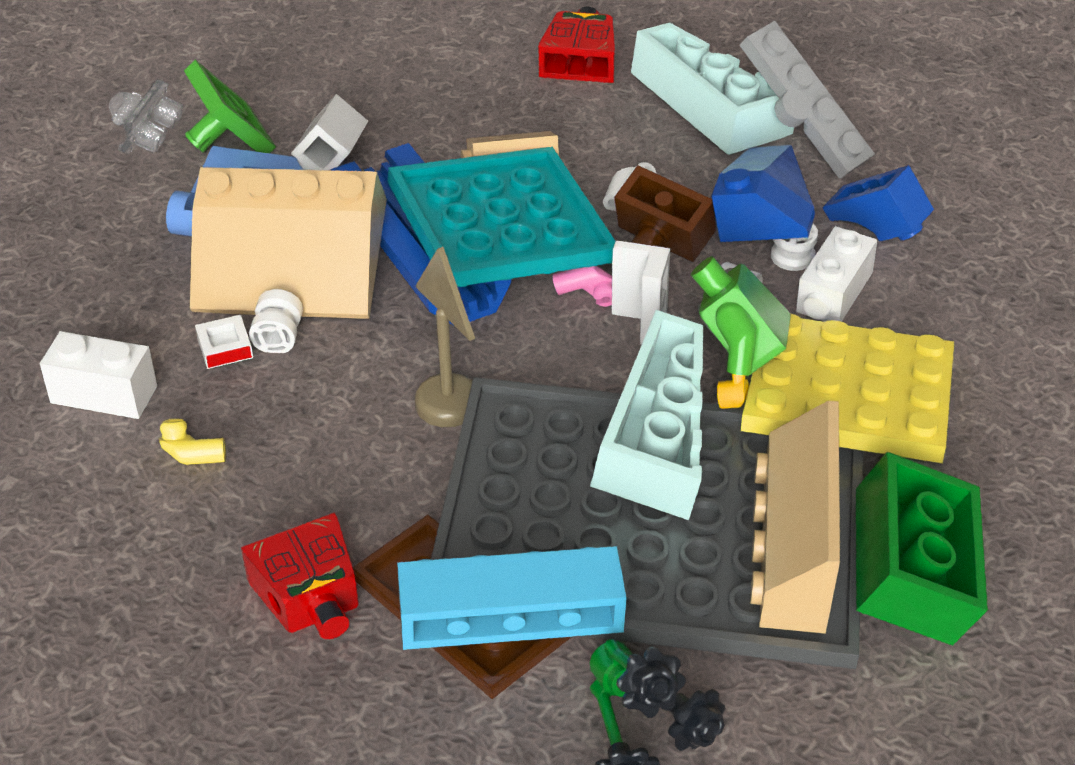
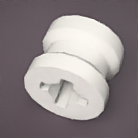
(795, 253)

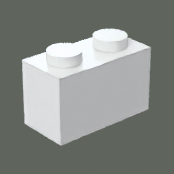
(99, 374)

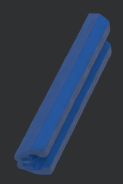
(406, 250)

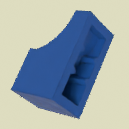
(885, 204)

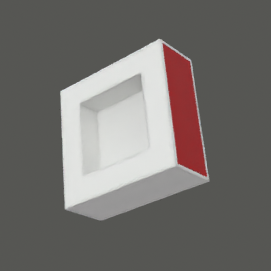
(224, 341)

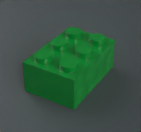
(920, 549)

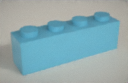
(511, 597)

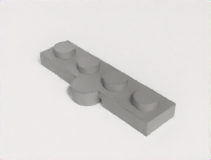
(806, 100)

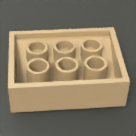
(286, 232)

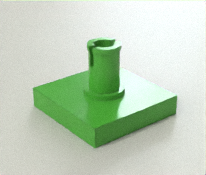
(225, 112)

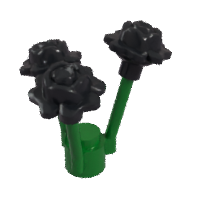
(646, 686)

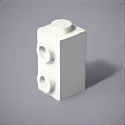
(330, 136)
(836, 275)

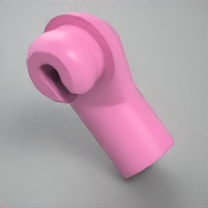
(591, 279)

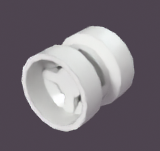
(276, 321)

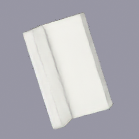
(640, 281)

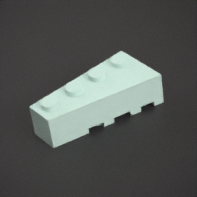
(707, 88)
(655, 429)

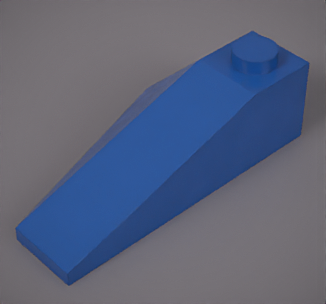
(763, 197)

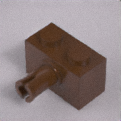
(665, 213)

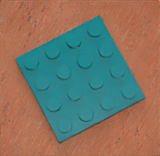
(502, 215)

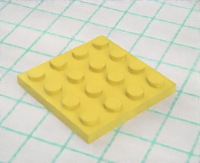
(886, 383)

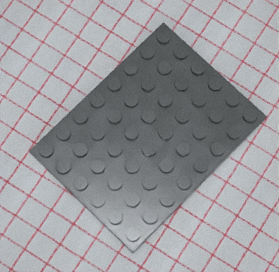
(687, 583)

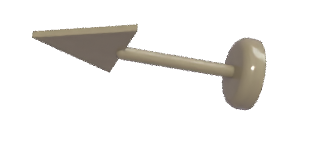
(444, 396)

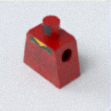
(578, 47)
(305, 576)

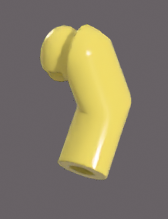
(186, 448)

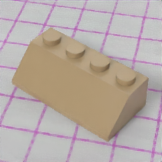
(799, 522)

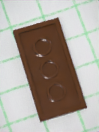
(486, 665)

